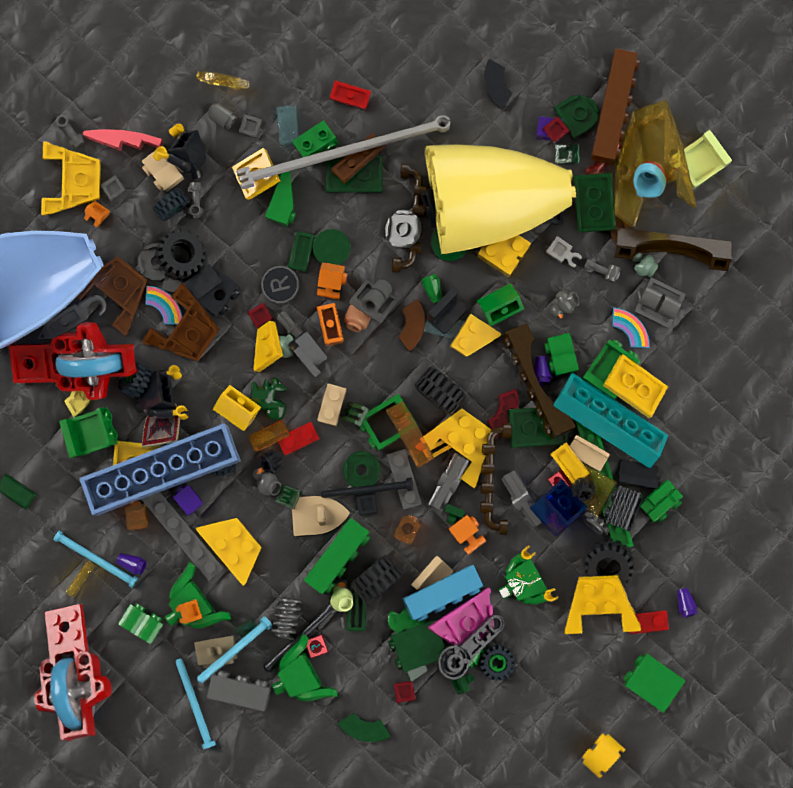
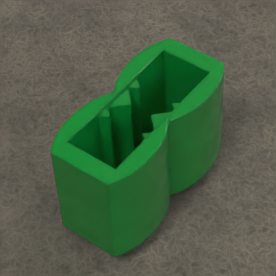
(562, 355)
(141, 623)

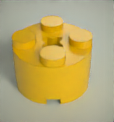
(603, 755)

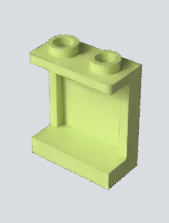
(705, 158)

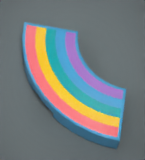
(165, 304)
(631, 327)

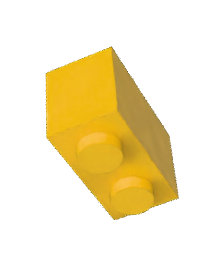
(236, 408)

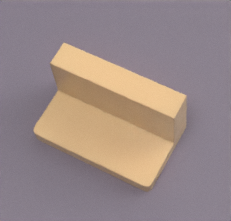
(589, 453)
(432, 573)

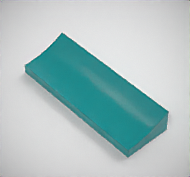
(611, 420)

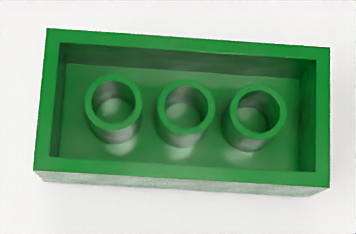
(336, 556)

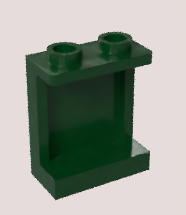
(416, 647)

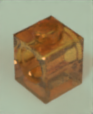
(136, 516)
(407, 538)

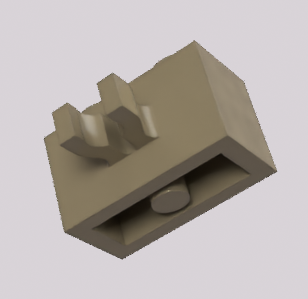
(212, 649)

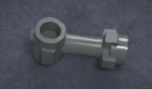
(64, 123)
(195, 210)
(612, 273)

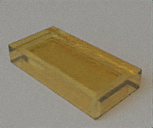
(80, 578)

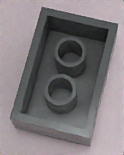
(239, 690)

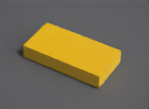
(569, 462)

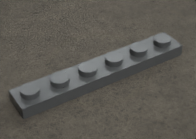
(183, 535)

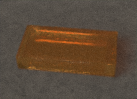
(268, 435)

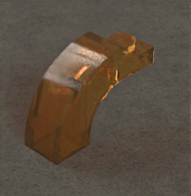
(410, 434)

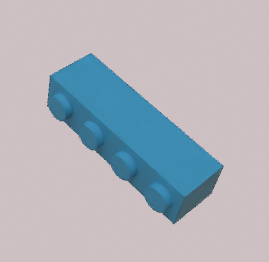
(442, 592)

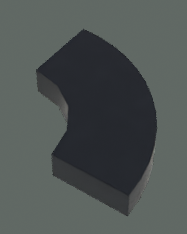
(495, 84)

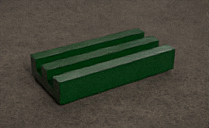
(350, 411)
(356, 628)

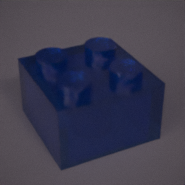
(558, 508)

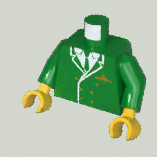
(525, 581)

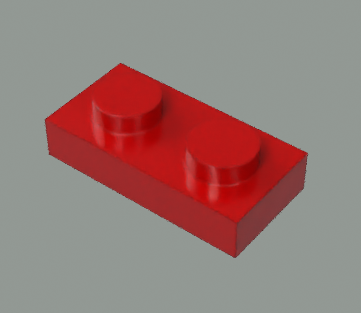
(350, 95)
(299, 438)
(652, 621)

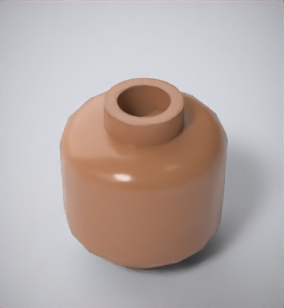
(356, 319)

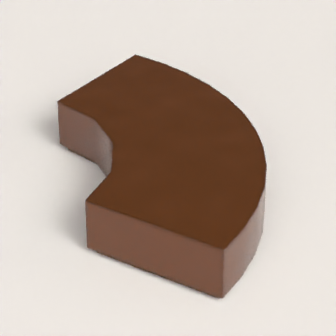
(414, 325)

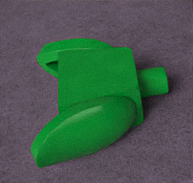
(185, 591)
(299, 676)

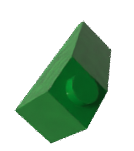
(282, 205)

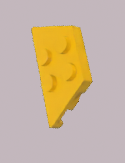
(233, 546)

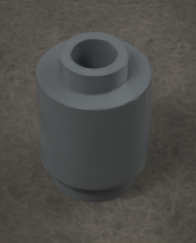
(222, 115)

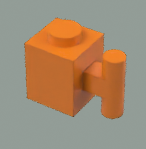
(330, 278)
(464, 530)

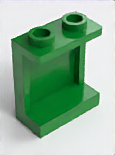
(604, 363)
(89, 432)
(653, 682)

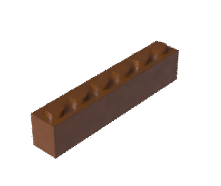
(614, 106)

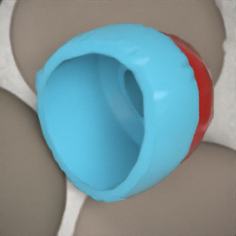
(649, 180)

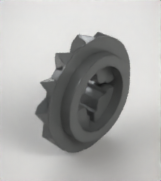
(595, 524)

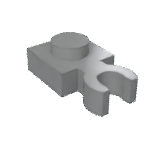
(561, 250)

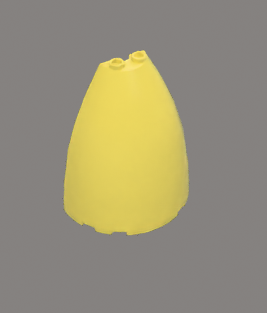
(492, 193)

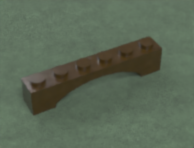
(712, 252)
(519, 343)

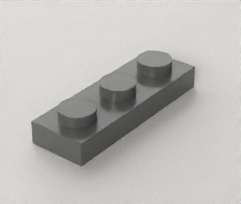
(401, 470)

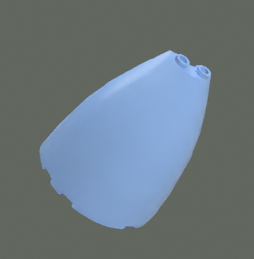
(41, 277)

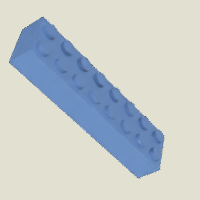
(160, 469)

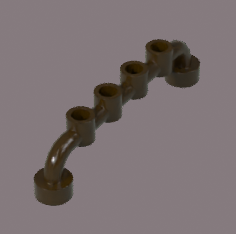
(417, 209)
(488, 487)

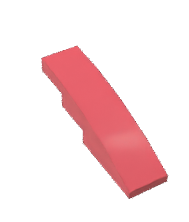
(116, 138)

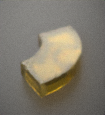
(223, 80)

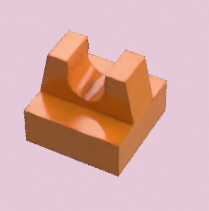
(97, 212)
(189, 611)

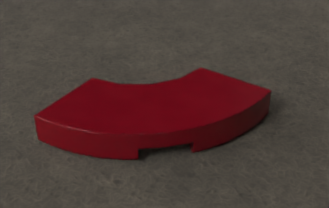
(506, 401)

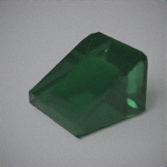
(567, 154)
(246, 628)

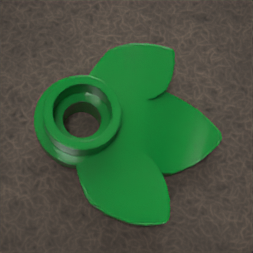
(402, 621)

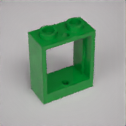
(365, 426)

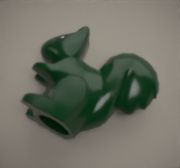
(265, 397)

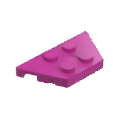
(464, 619)

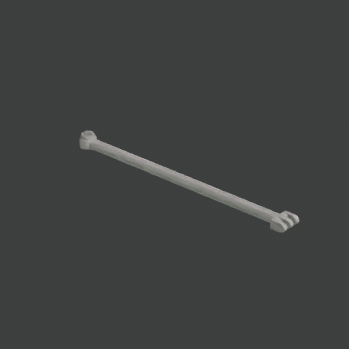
(247, 178)

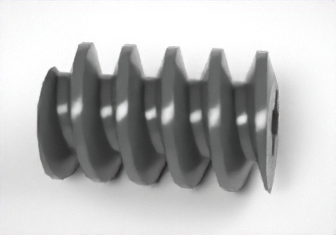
(286, 618)

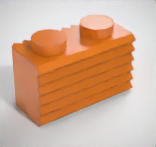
(330, 324)

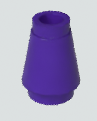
(542, 370)
(133, 564)
(686, 603)

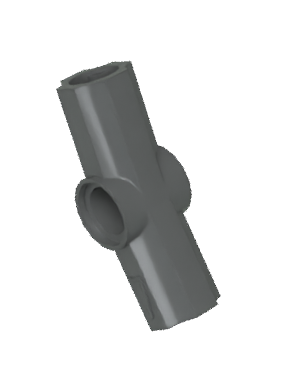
(448, 482)
(521, 496)

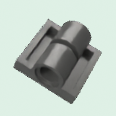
(374, 299)
(659, 303)

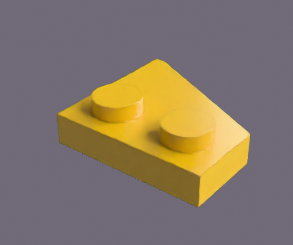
(473, 336)
(267, 346)

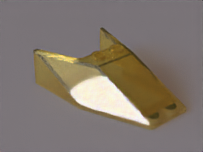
(653, 138)

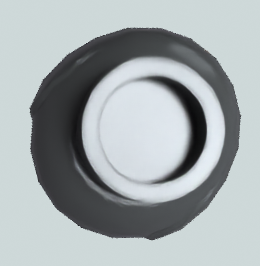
(566, 303)
(268, 482)

